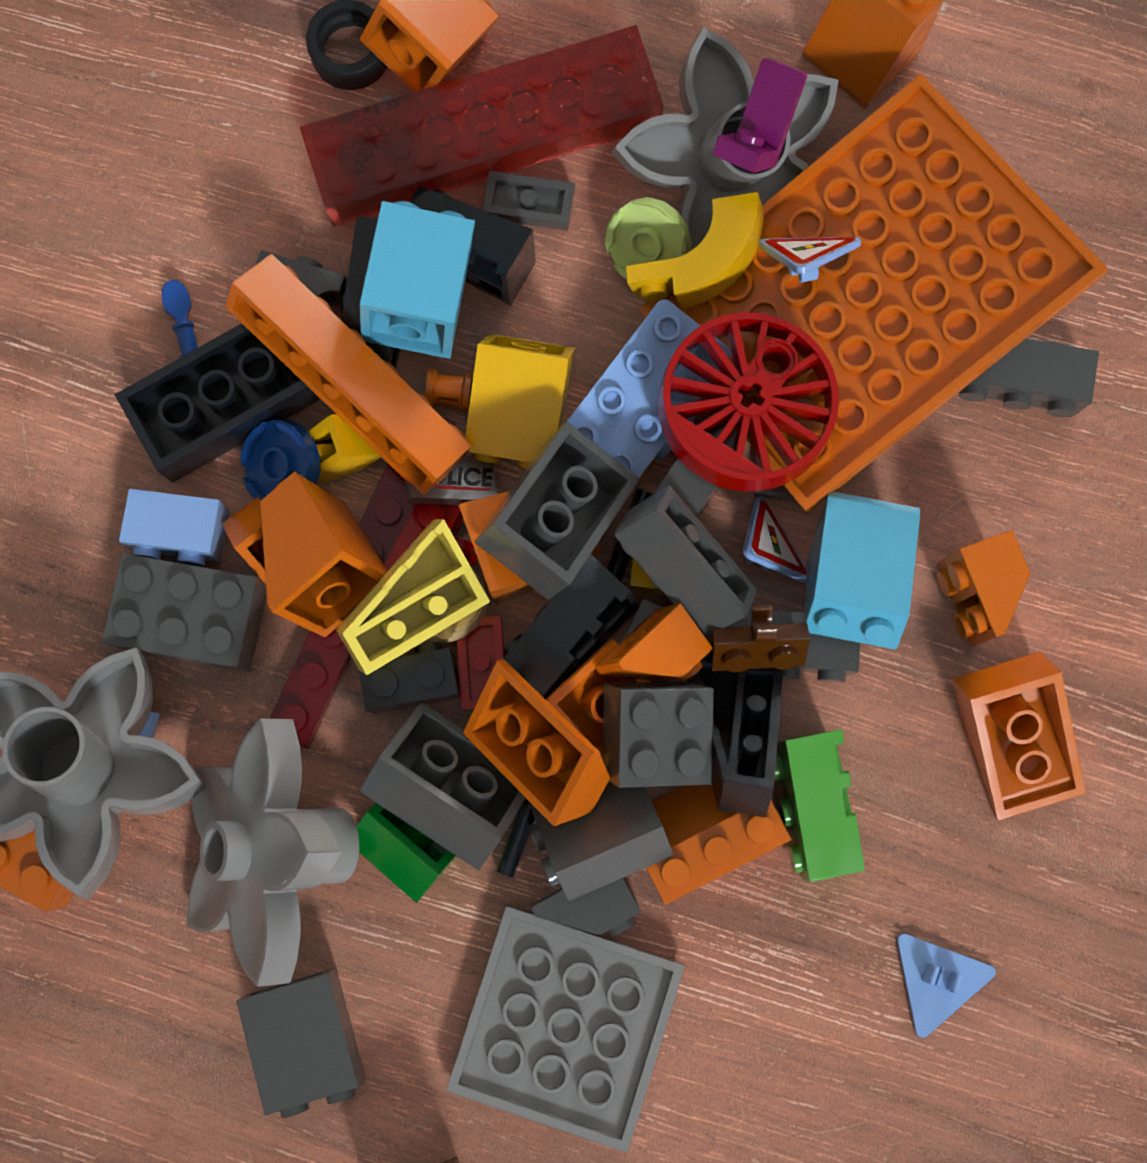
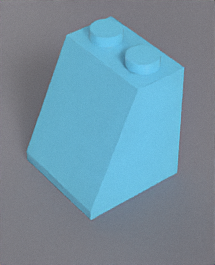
(415, 279)
(861, 570)

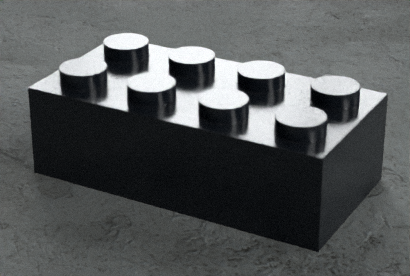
(211, 401)

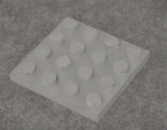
(566, 1028)

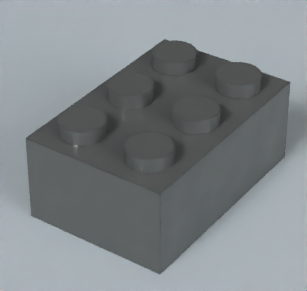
(557, 511)
(185, 612)
(444, 787)

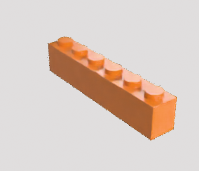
(346, 374)

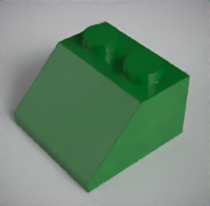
(402, 852)

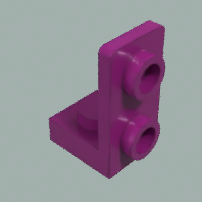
(765, 118)

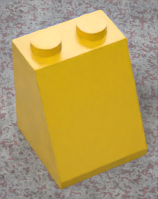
(516, 397)

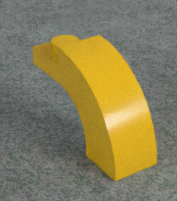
(710, 265)

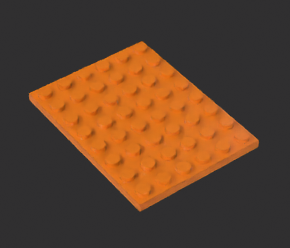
(944, 283)

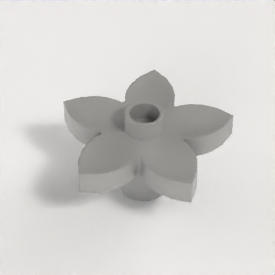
(678, 148)
(82, 764)
(264, 850)

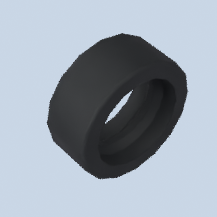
(327, 21)

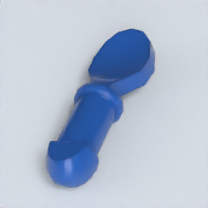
(178, 305)

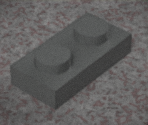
(529, 200)

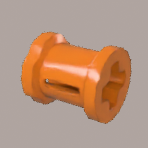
(449, 389)

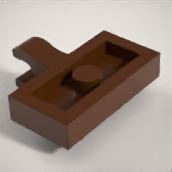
(760, 644)

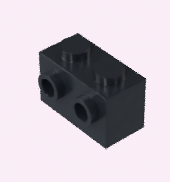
(412, 679)

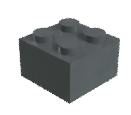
(658, 733)

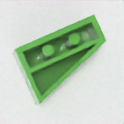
(818, 807)

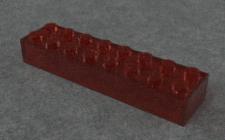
(482, 124)

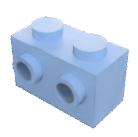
(174, 527)

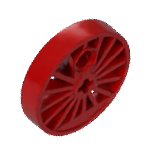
(731, 386)

